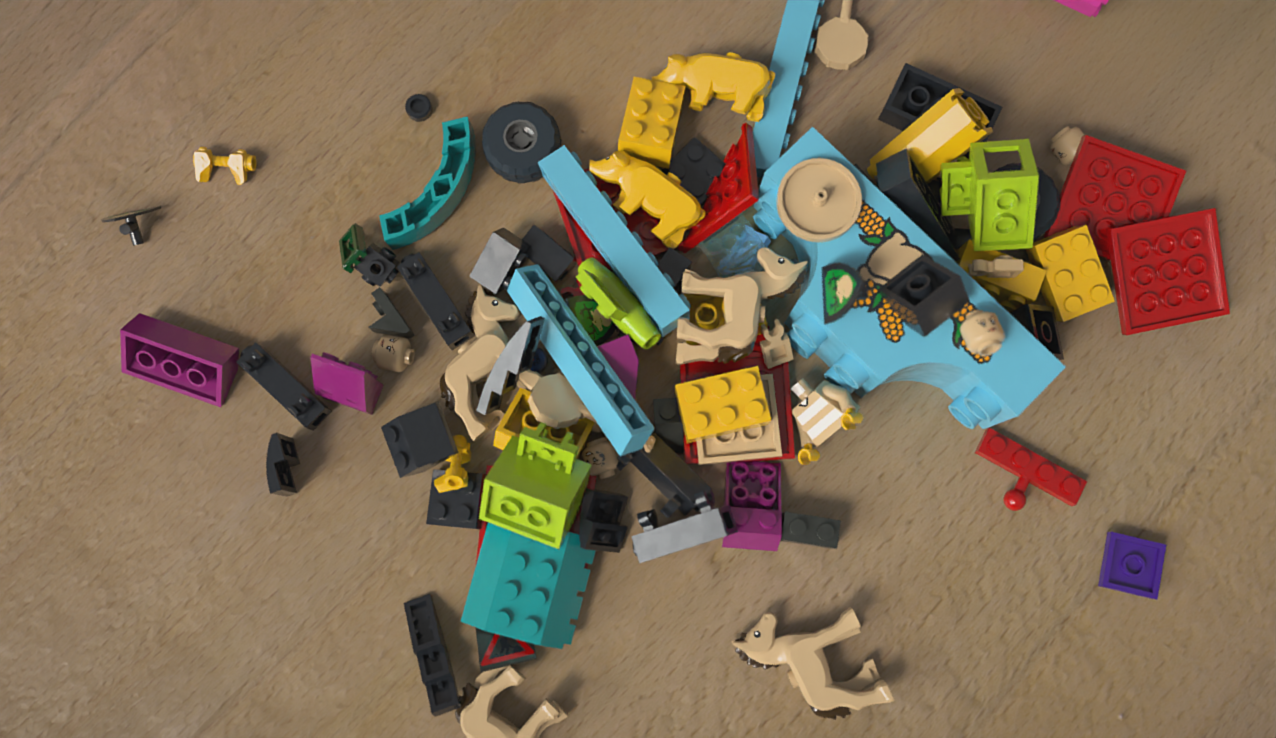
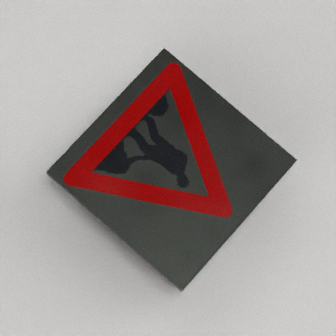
(501, 651)

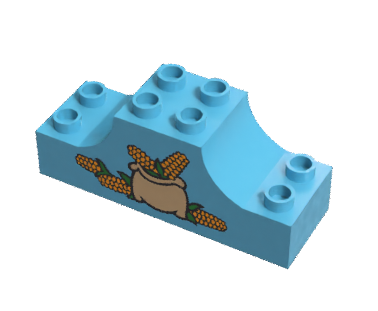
(871, 340)

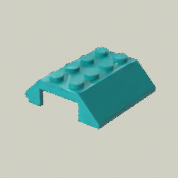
(527, 587)

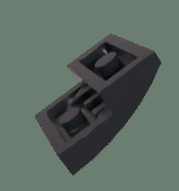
(280, 457)
(601, 520)

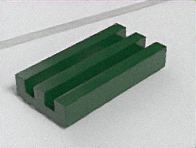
(354, 249)

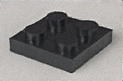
(696, 169)
(459, 506)

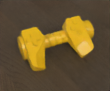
(238, 162)
(455, 476)

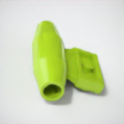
(617, 303)

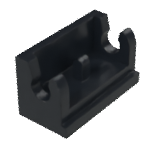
(548, 254)

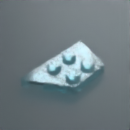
(733, 248)

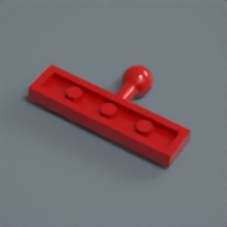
(1030, 469)

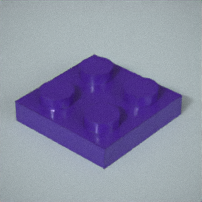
(1132, 565)

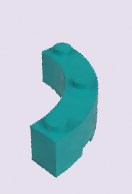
(440, 194)

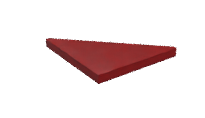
(731, 192)

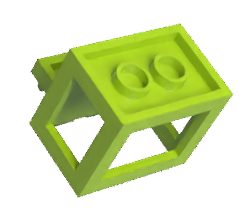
(997, 203)
(536, 486)

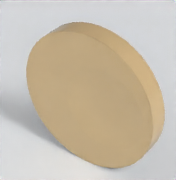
(818, 200)

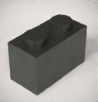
(810, 530)

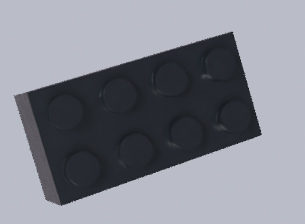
(919, 91)
(908, 190)

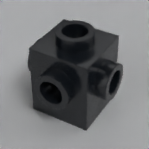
(369, 268)

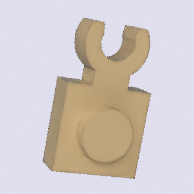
(1000, 267)
(777, 346)

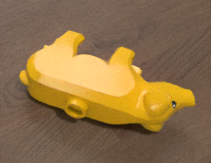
(722, 78)
(654, 192)

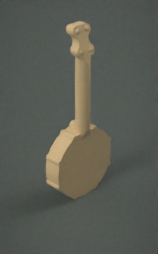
(841, 41)
(559, 405)

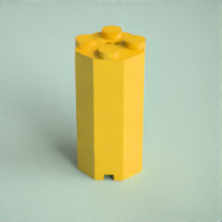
(939, 135)

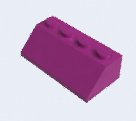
(178, 359)

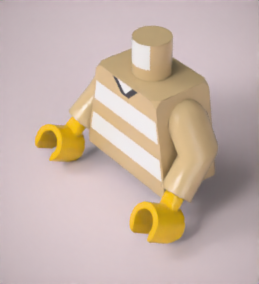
(821, 415)

